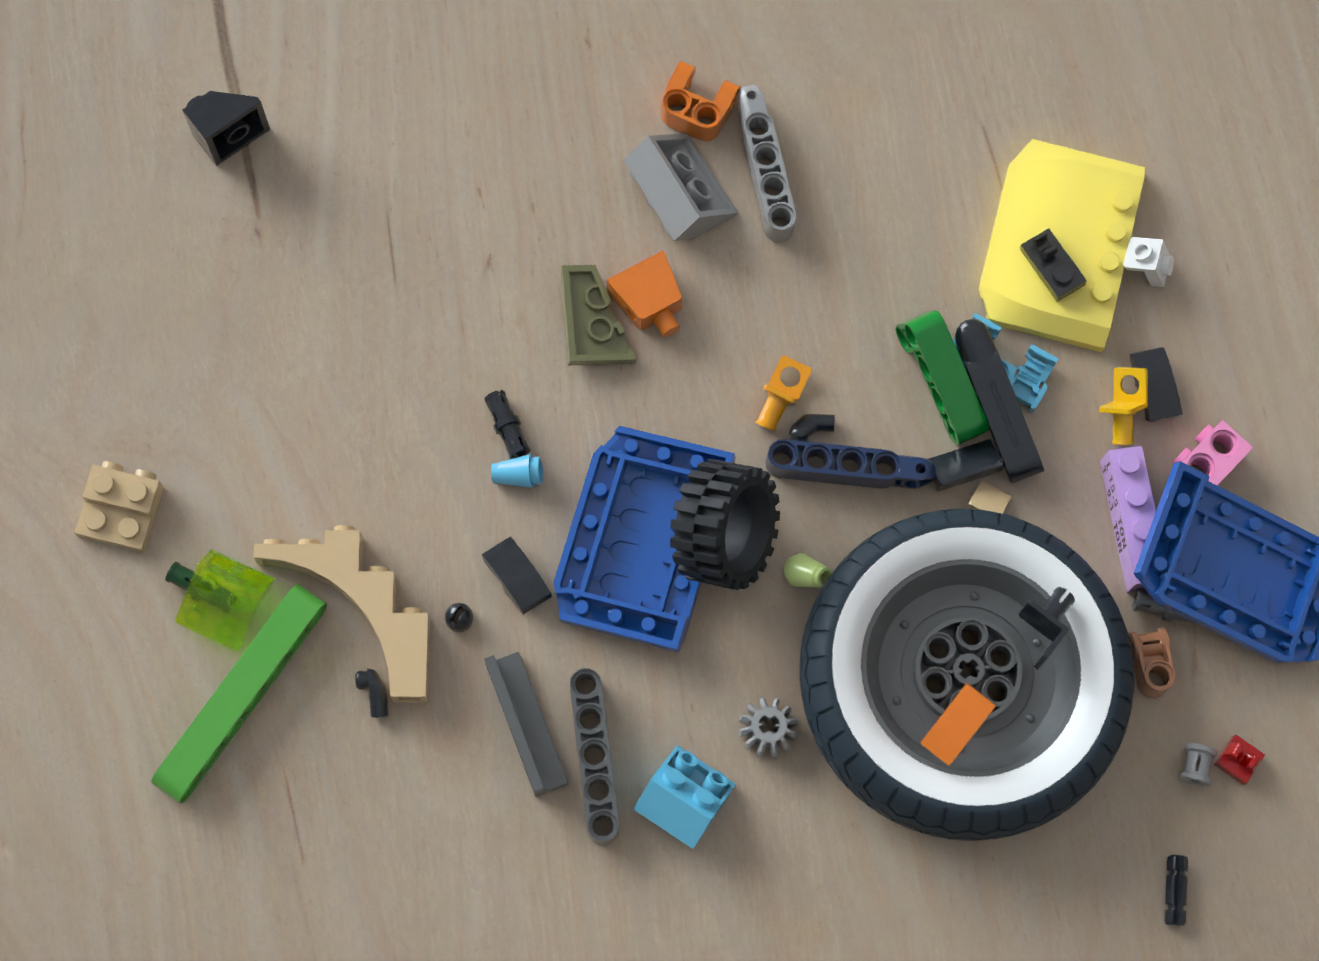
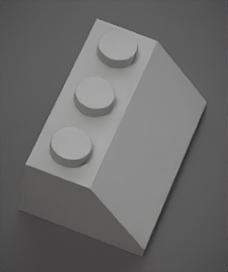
(679, 185)

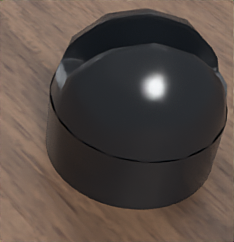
(465, 620)

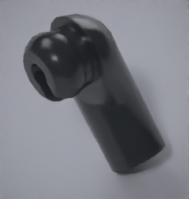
(809, 423)

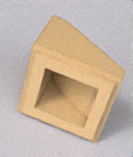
(988, 498)

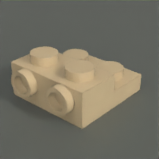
(119, 506)

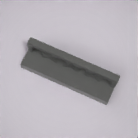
(526, 723)

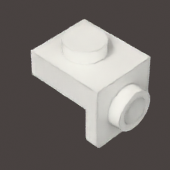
(1151, 258)

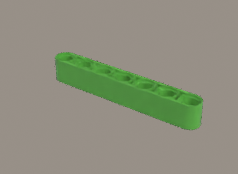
(239, 694)

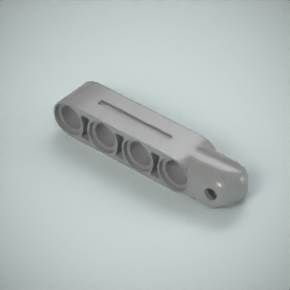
(752, 115)

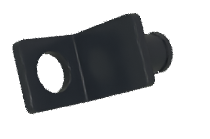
(1047, 619)

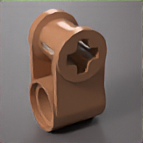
(1152, 654)

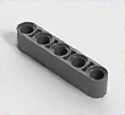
(594, 738)

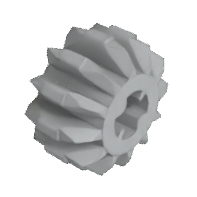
(768, 715)

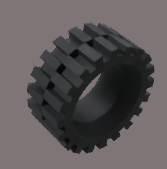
(725, 524)

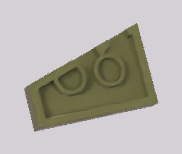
(590, 323)

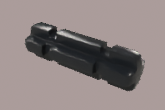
(1176, 890)

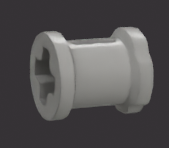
(1195, 752)

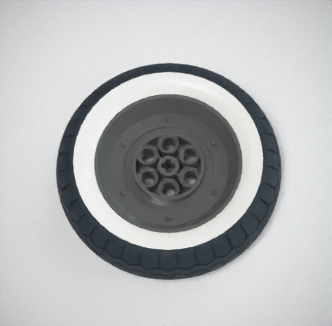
(871, 658)

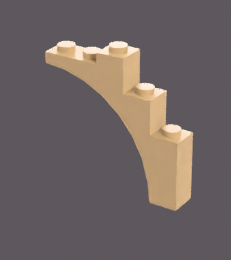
(340, 564)

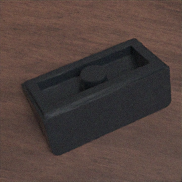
(966, 464)

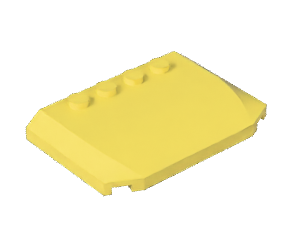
(1091, 212)

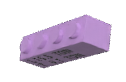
(1129, 505)

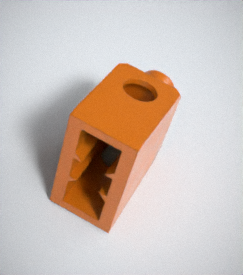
(648, 294)

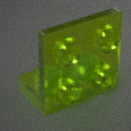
(223, 599)

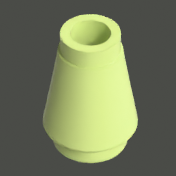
(805, 571)

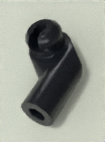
(377, 691)

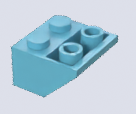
(684, 796)

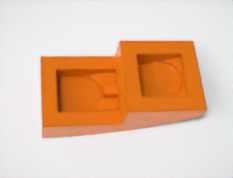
(958, 724)

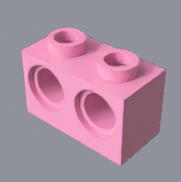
(1211, 461)

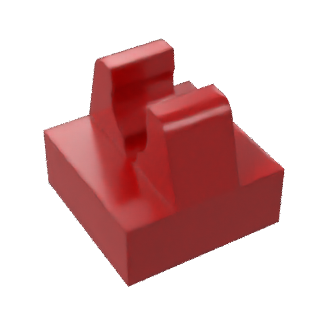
(1239, 759)

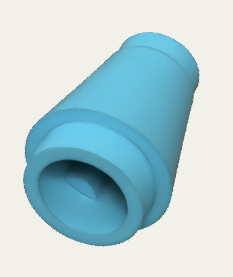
(520, 471)

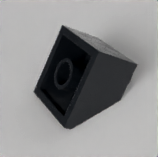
(225, 122)

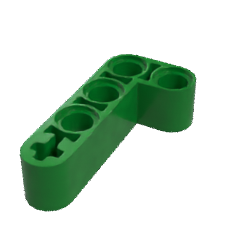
(944, 374)

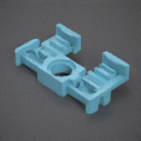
(1030, 376)

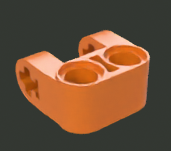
(696, 106)

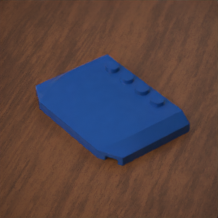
(618, 552)
(1233, 568)

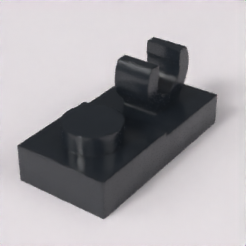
(1053, 265)

